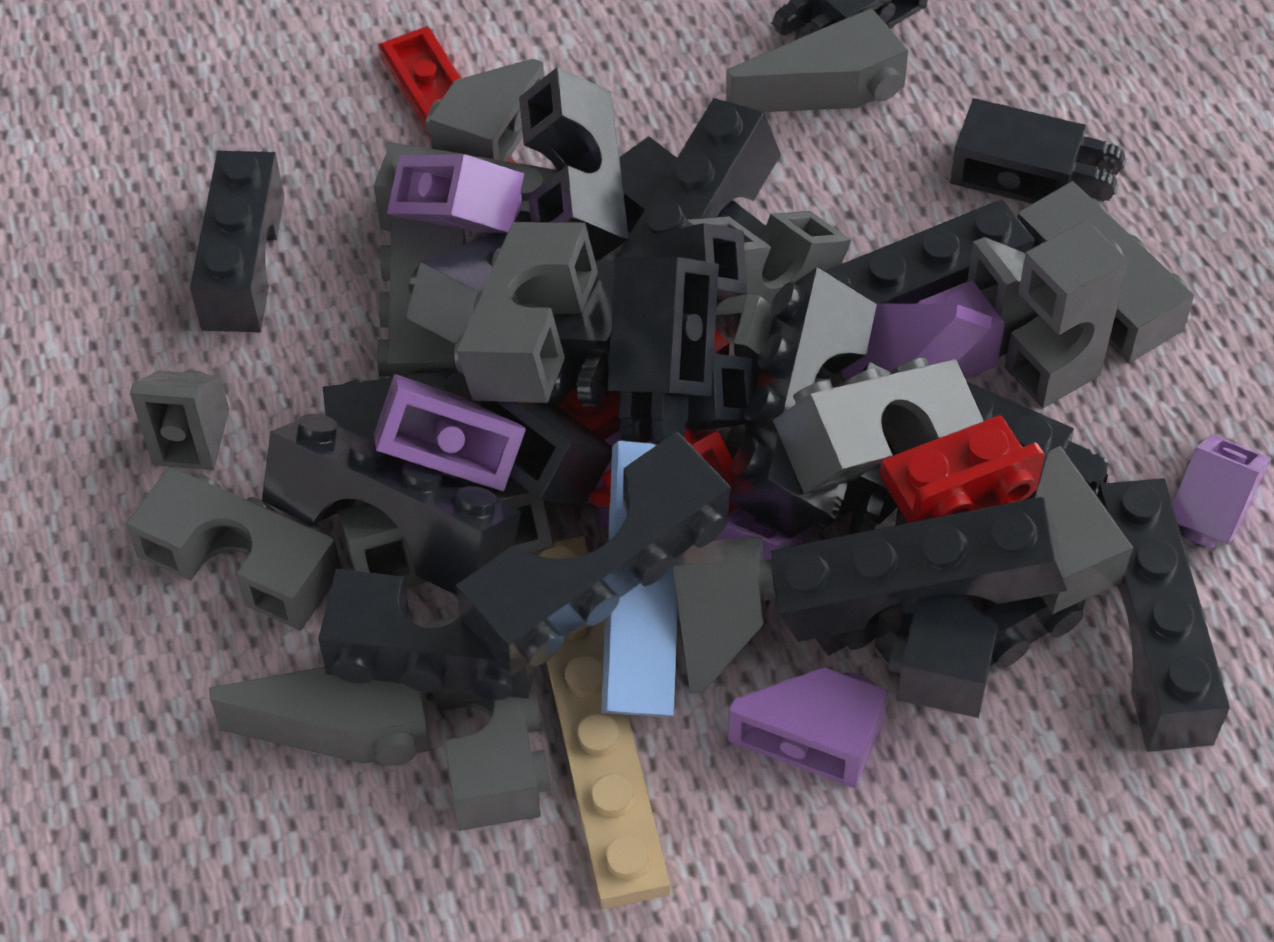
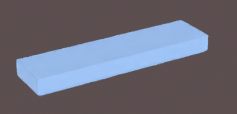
(641, 628)

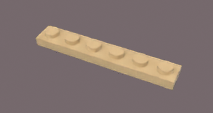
(604, 767)

